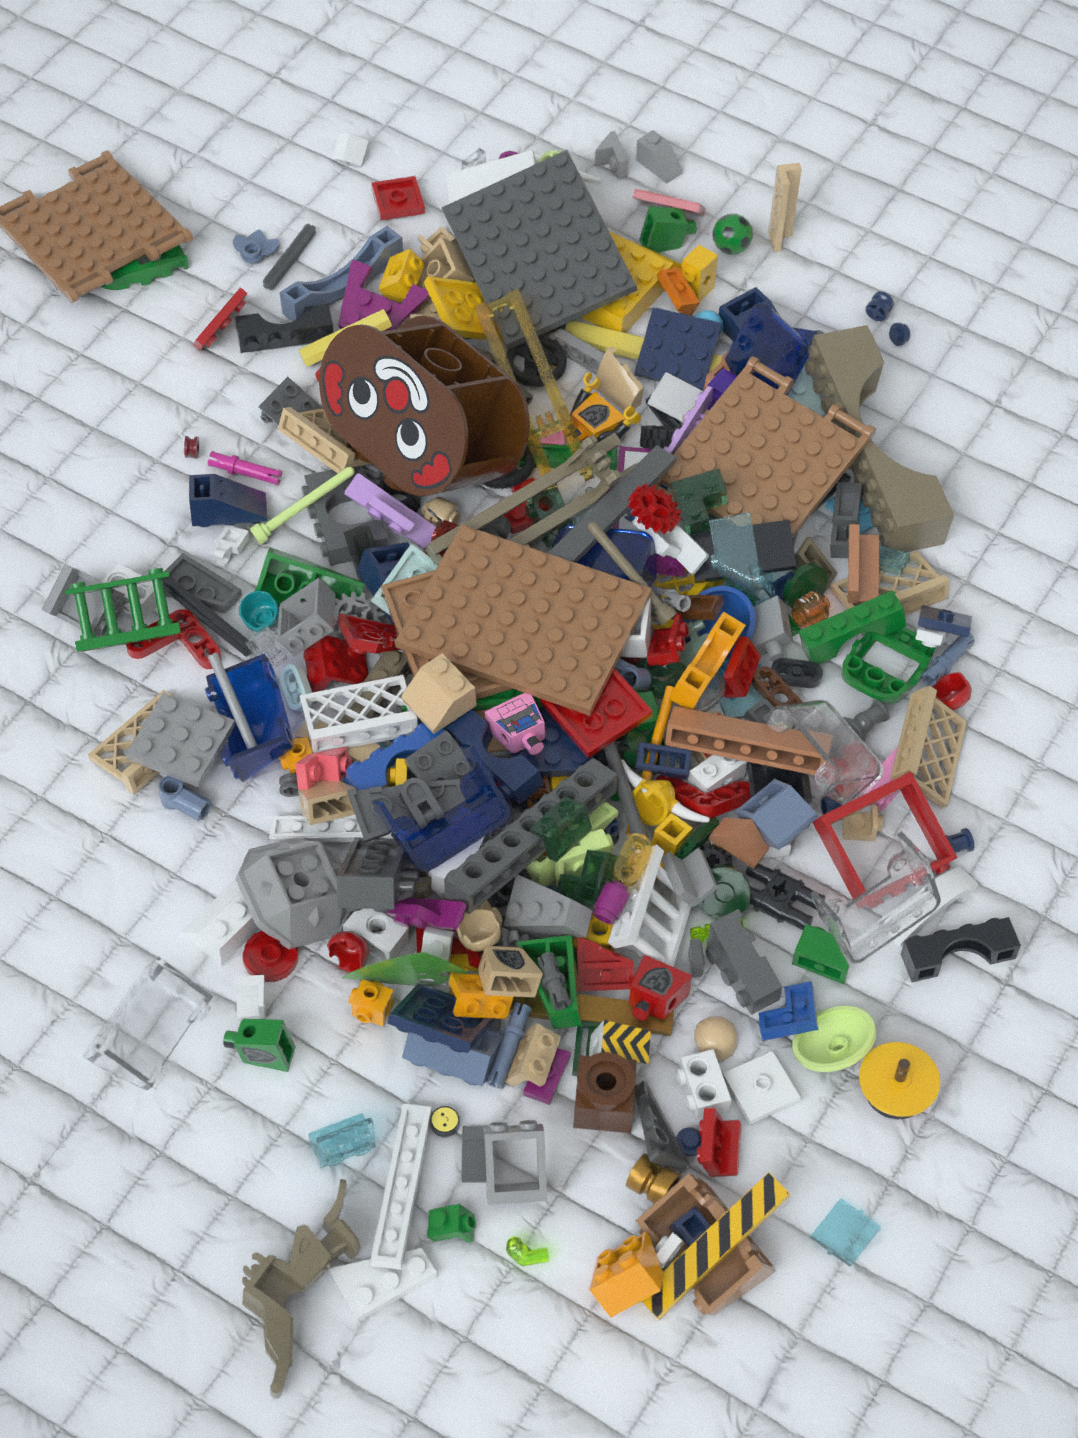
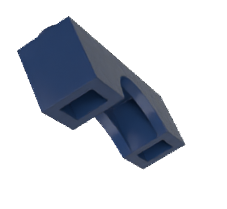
(514, 775)

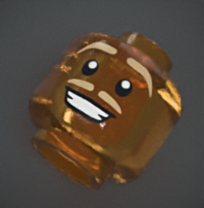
(810, 609)

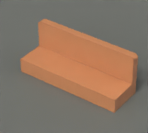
(862, 566)

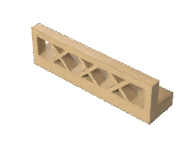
(784, 203)

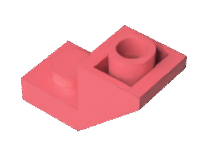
(324, 766)

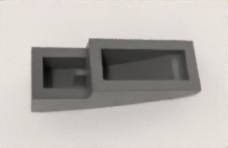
(845, 512)

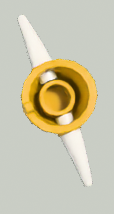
(657, 800)

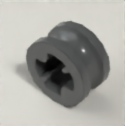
(289, 785)

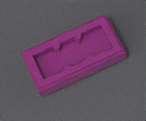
(546, 1092)

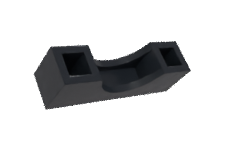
(258, 334)
(991, 940)

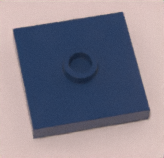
(945, 621)

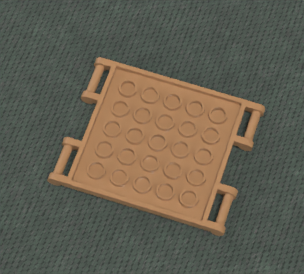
(91, 226)
(769, 450)

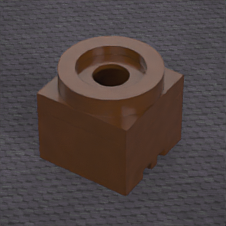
(605, 1093)

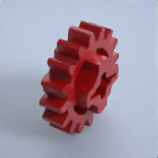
(654, 509)

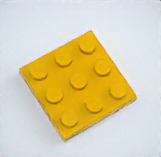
(456, 304)

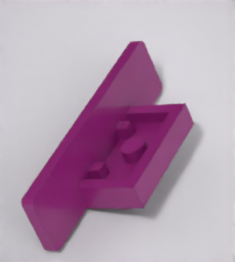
(429, 913)

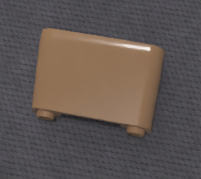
(736, 1272)

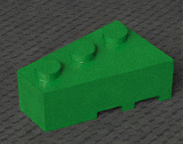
(566, 959)

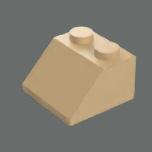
(445, 261)
(439, 694)

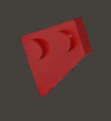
(602, 967)

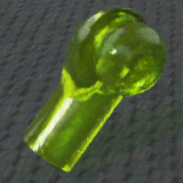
(523, 1254)

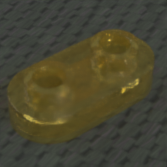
(632, 861)

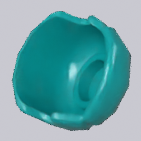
(259, 610)

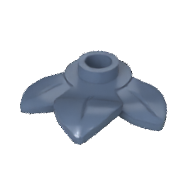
(255, 246)

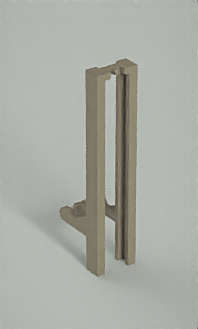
(589, 453)

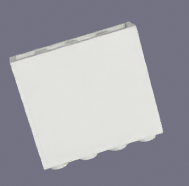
(478, 177)

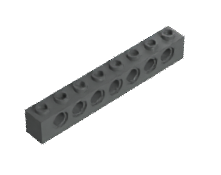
(516, 846)

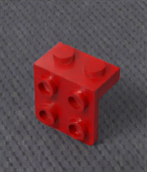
(333, 660)

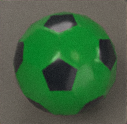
(732, 234)

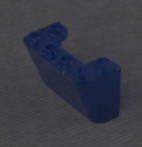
(264, 710)

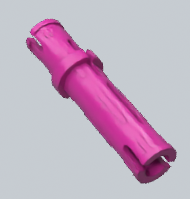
(236, 465)

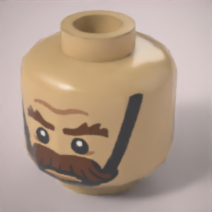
(439, 510)

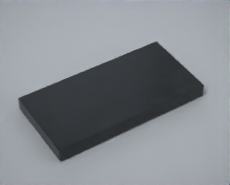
(773, 549)

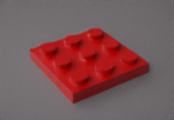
(614, 715)

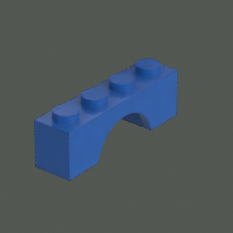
(373, 770)

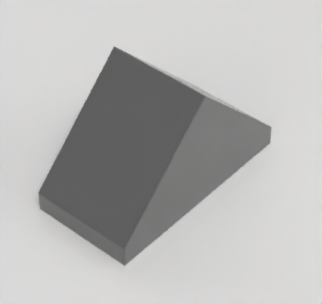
(473, 1154)

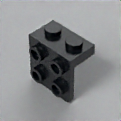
(762, 775)

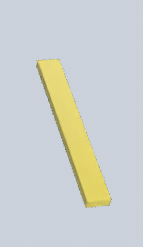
(625, 344)

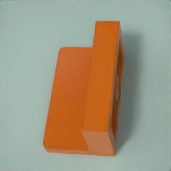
(678, 290)

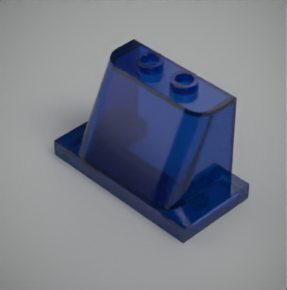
(771, 341)

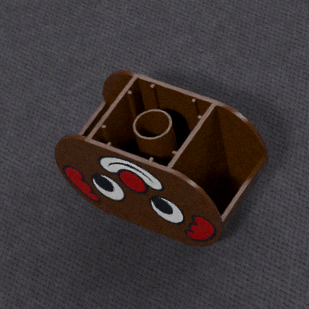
(423, 406)

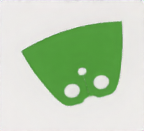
(404, 970)

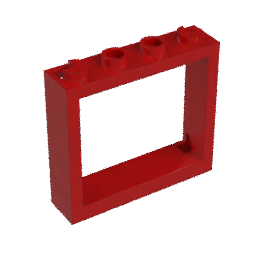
(920, 810)

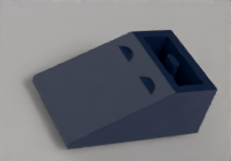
(738, 309)
(224, 501)
(378, 564)

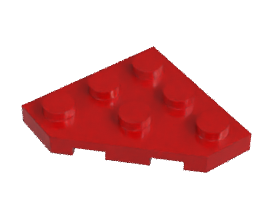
(367, 635)

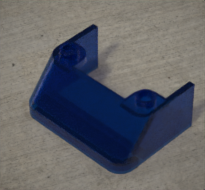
(460, 827)

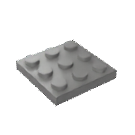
(180, 739)

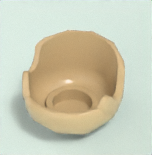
(479, 930)
(718, 1035)

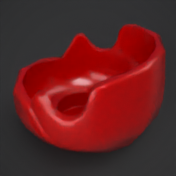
(953, 690)
(349, 949)

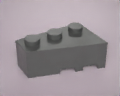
(741, 965)

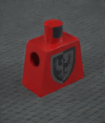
(657, 989)

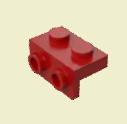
(668, 643)
(719, 1144)

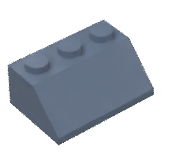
(470, 1067)

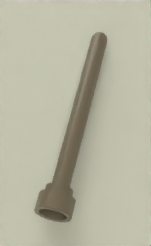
(662, 610)

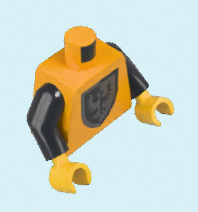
(597, 417)

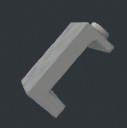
(65, 607)

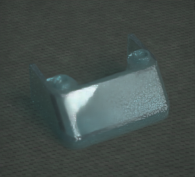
(737, 557)

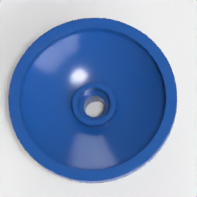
(735, 605)

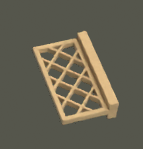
(318, 438)
(913, 598)
(915, 737)
(135, 775)

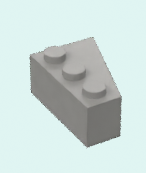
(544, 912)

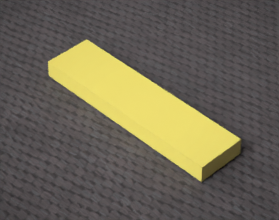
(315, 351)

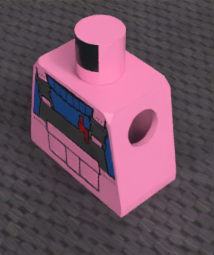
(517, 724)

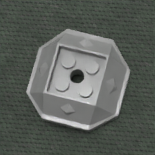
(288, 910)

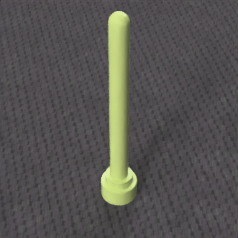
(263, 530)

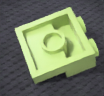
(574, 859)

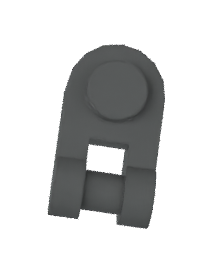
(416, 793)

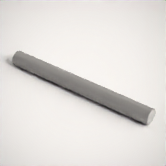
(232, 700)

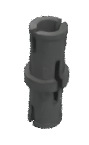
(554, 981)

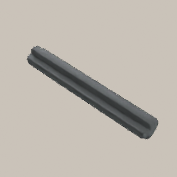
(289, 256)

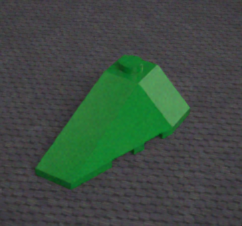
(287, 574)

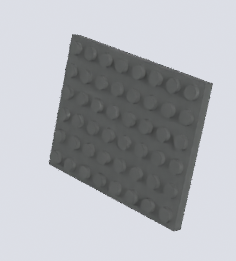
(541, 238)

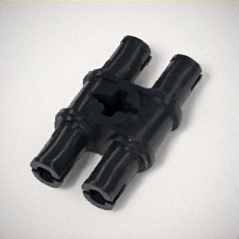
(781, 907)

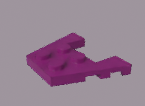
(361, 303)

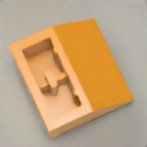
(626, 1274)

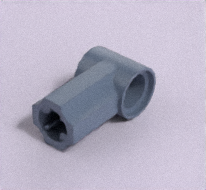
(627, 671)
(183, 798)

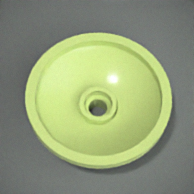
(840, 1042)

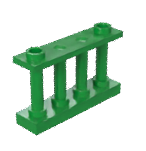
(114, 635)

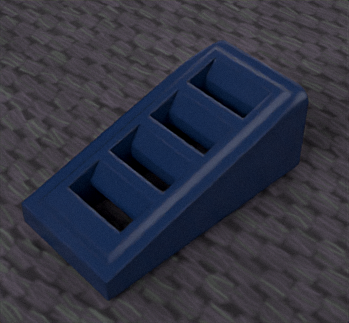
(677, 773)

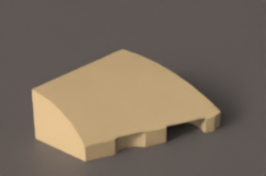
(618, 382)

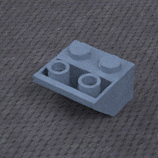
(778, 813)

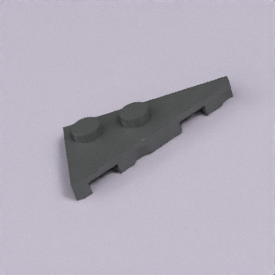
(659, 1138)

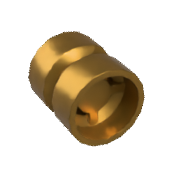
(651, 1179)

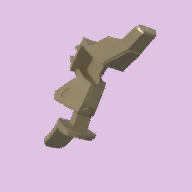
(277, 1280)

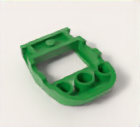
(144, 273)
(872, 679)

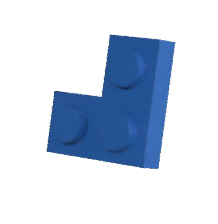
(795, 1018)

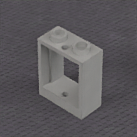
(313, 615)
(517, 1191)

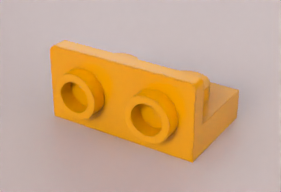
(472, 1000)

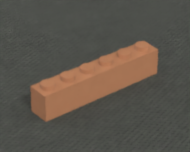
(741, 740)

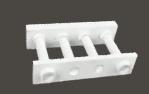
(627, 927)

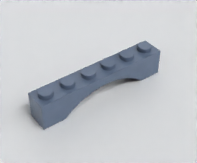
(327, 290)

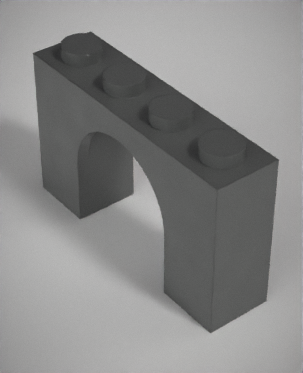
(331, 532)

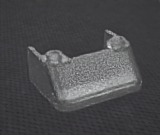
(884, 909)

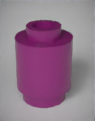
(611, 902)

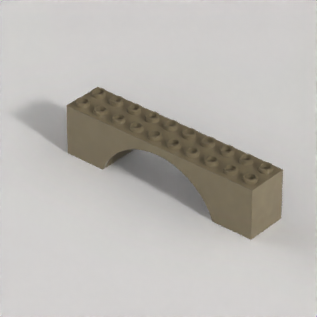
(902, 503)

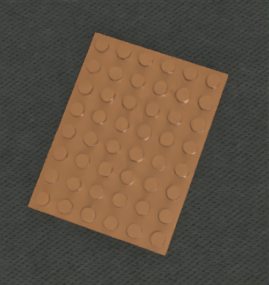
(525, 619)

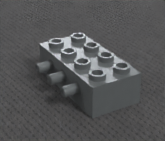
(374, 875)

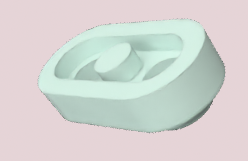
(294, 683)

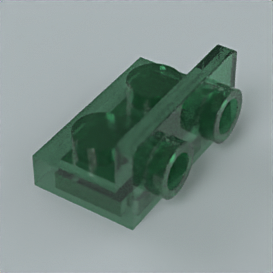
(563, 827)

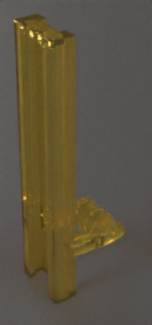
(564, 422)

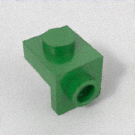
(451, 1223)

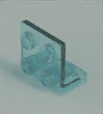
(343, 1140)

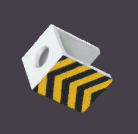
(622, 1040)

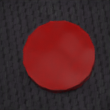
(269, 957)

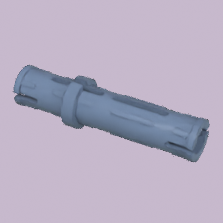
(943, 664)
(512, 1035)

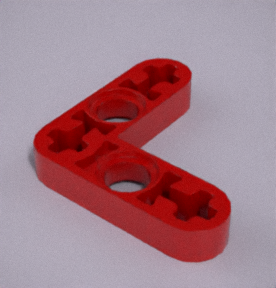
(187, 630)
(713, 802)

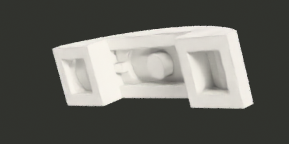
(951, 886)

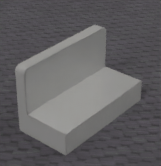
(690, 877)

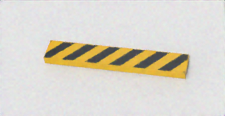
(717, 1243)

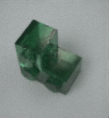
(695, 496)
(595, 873)

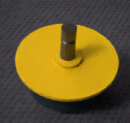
(899, 1080)

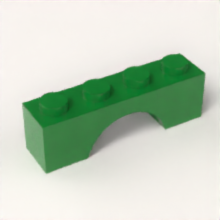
(879, 615)

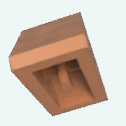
(741, 840)

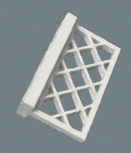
(362, 730)

